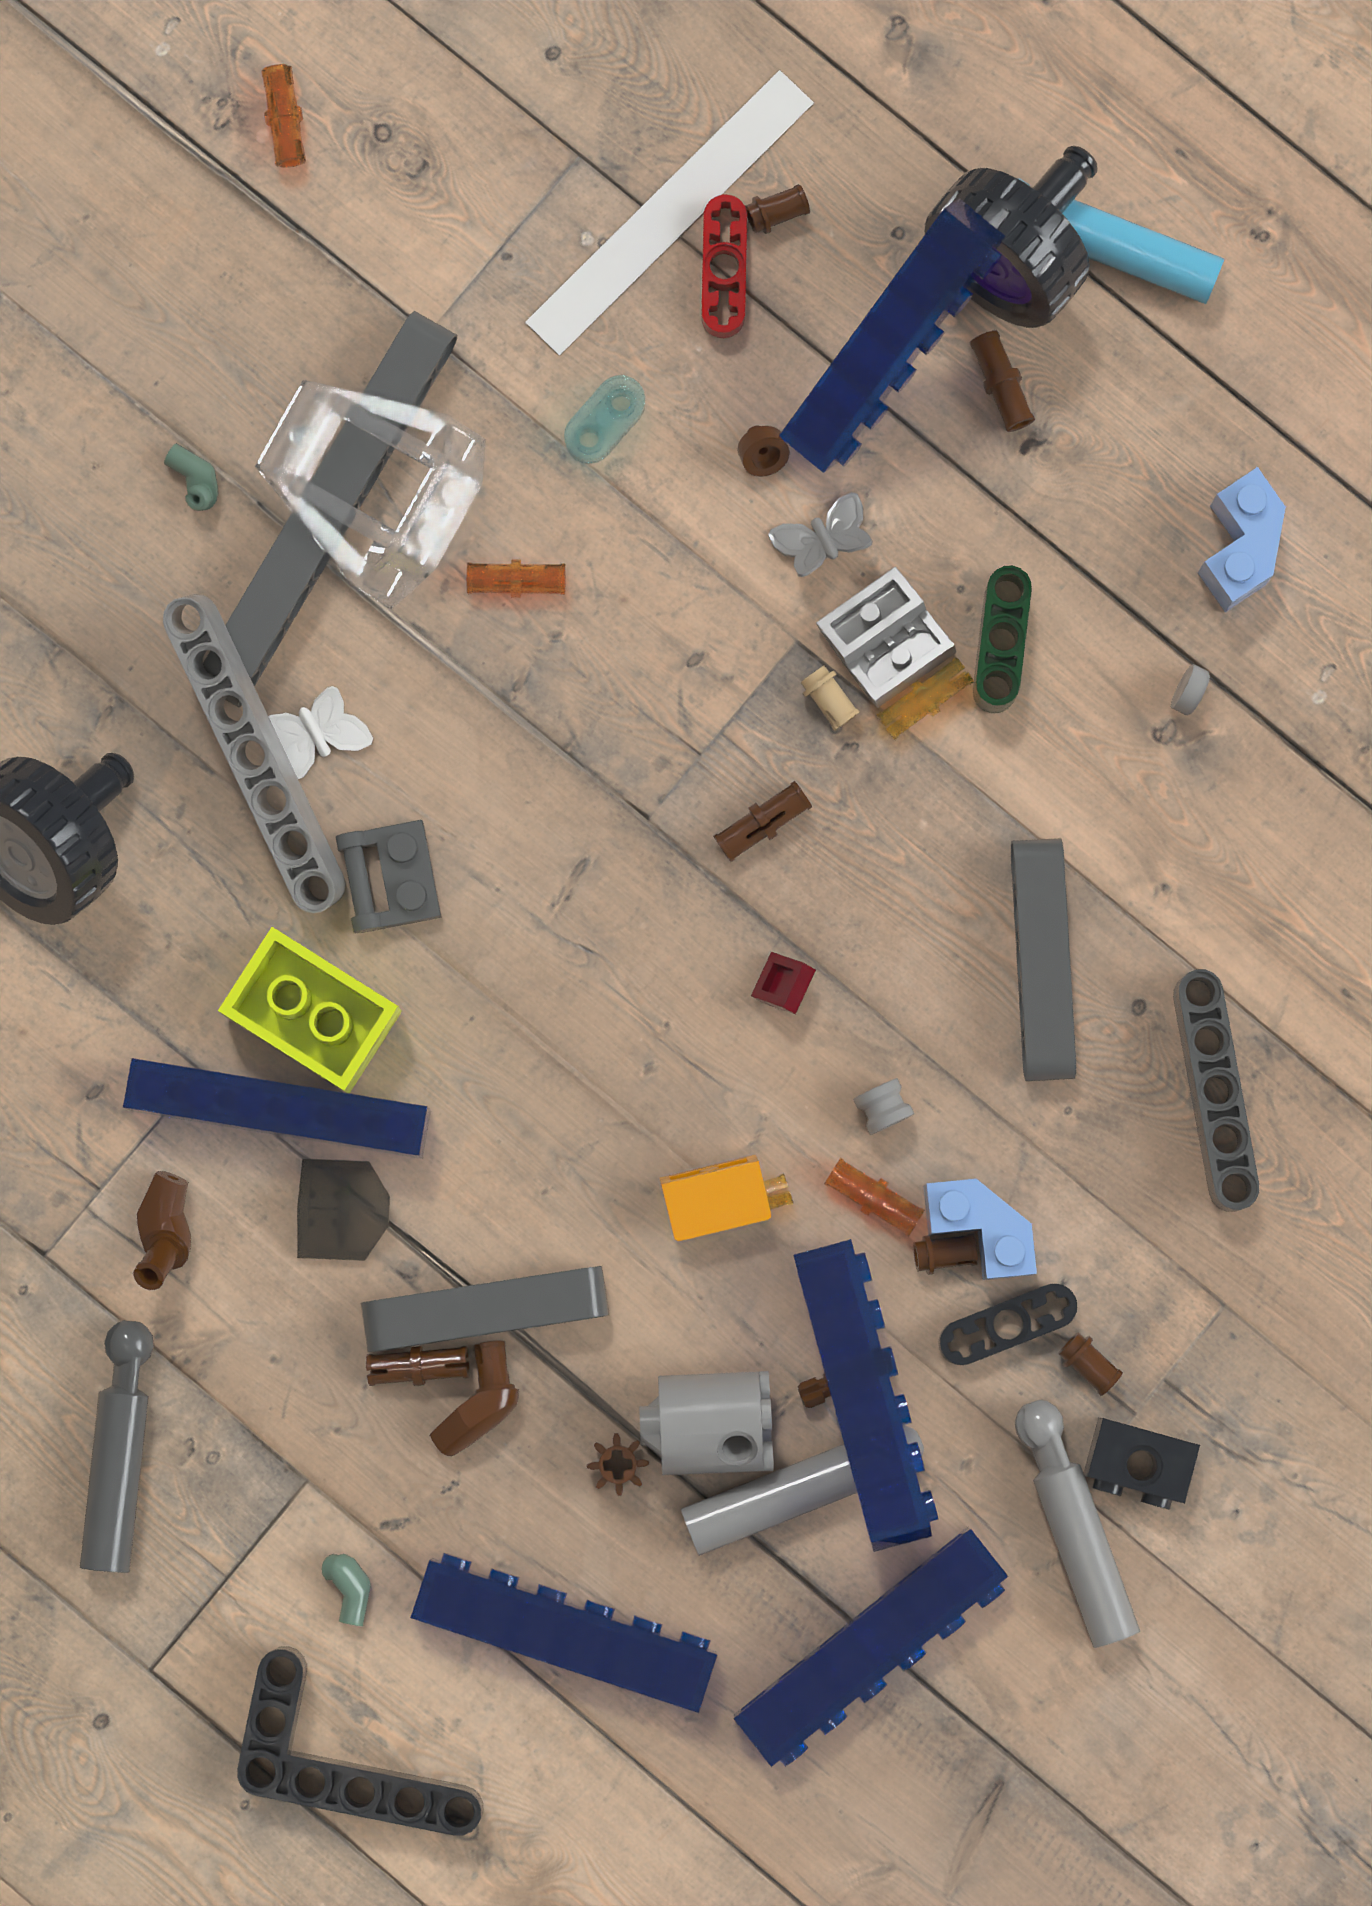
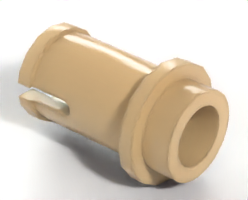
(829, 697)

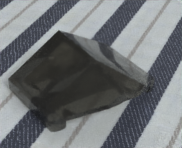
(340, 1210)

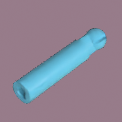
(1144, 252)

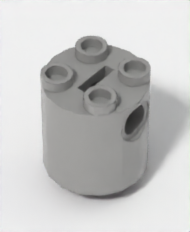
(710, 1423)

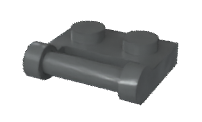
(405, 874)

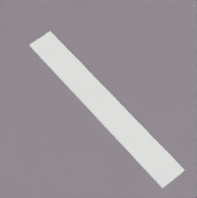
(669, 212)

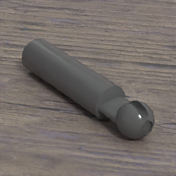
(117, 1453)

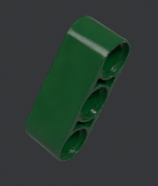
(1007, 616)

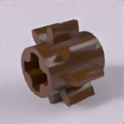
(608, 1475)

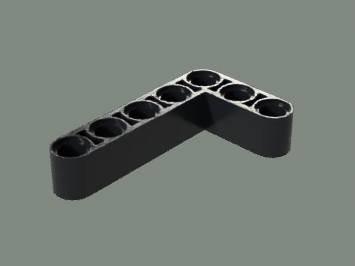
(336, 1772)

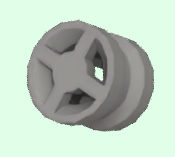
(883, 1106)

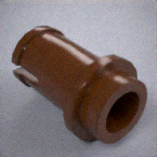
(777, 209)
(945, 1253)
(1090, 1363)

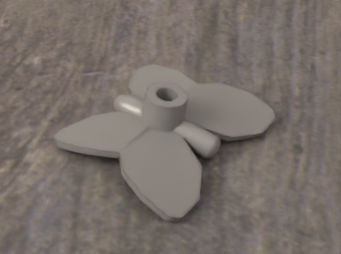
(812, 547)

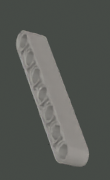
(233, 738)

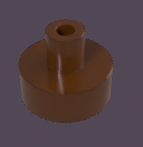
(763, 451)

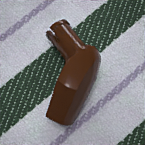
(162, 1230)
(483, 1409)

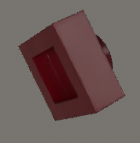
(783, 983)

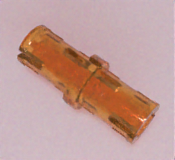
(283, 115)
(516, 578)
(874, 1196)

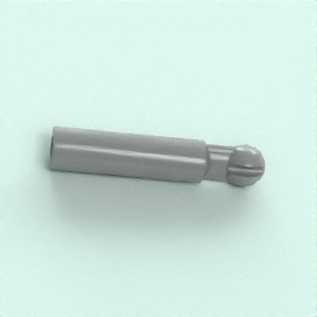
(774, 1498)
(1076, 1527)

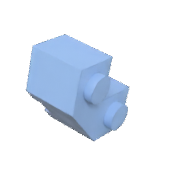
(1254, 521)
(1003, 1233)

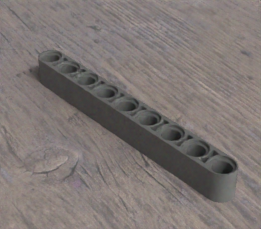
(348, 474)

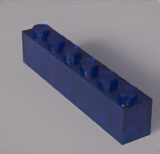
(892, 336)
(277, 1108)
(863, 1395)
(565, 1634)
(870, 1647)

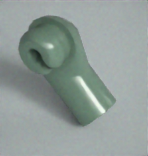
(199, 476)
(352, 1583)

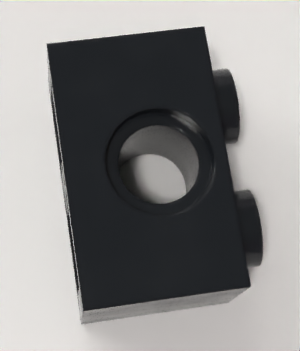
(1171, 1459)

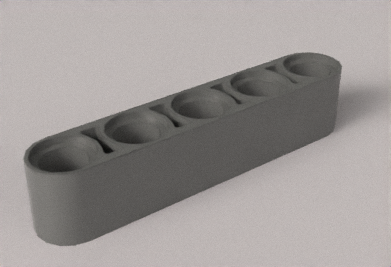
(1043, 959)
(1224, 1067)
(484, 1309)

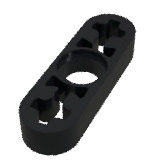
(1037, 1298)

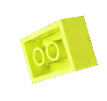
(310, 1010)

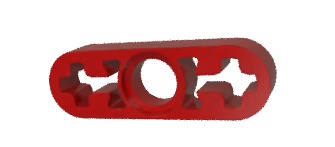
(711, 231)

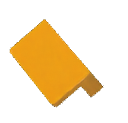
(715, 1198)

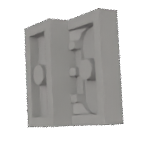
(886, 637)

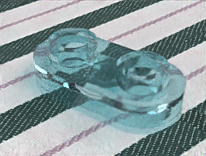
(603, 420)

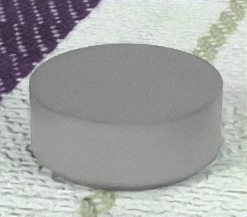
(1190, 689)

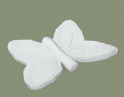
(313, 727)

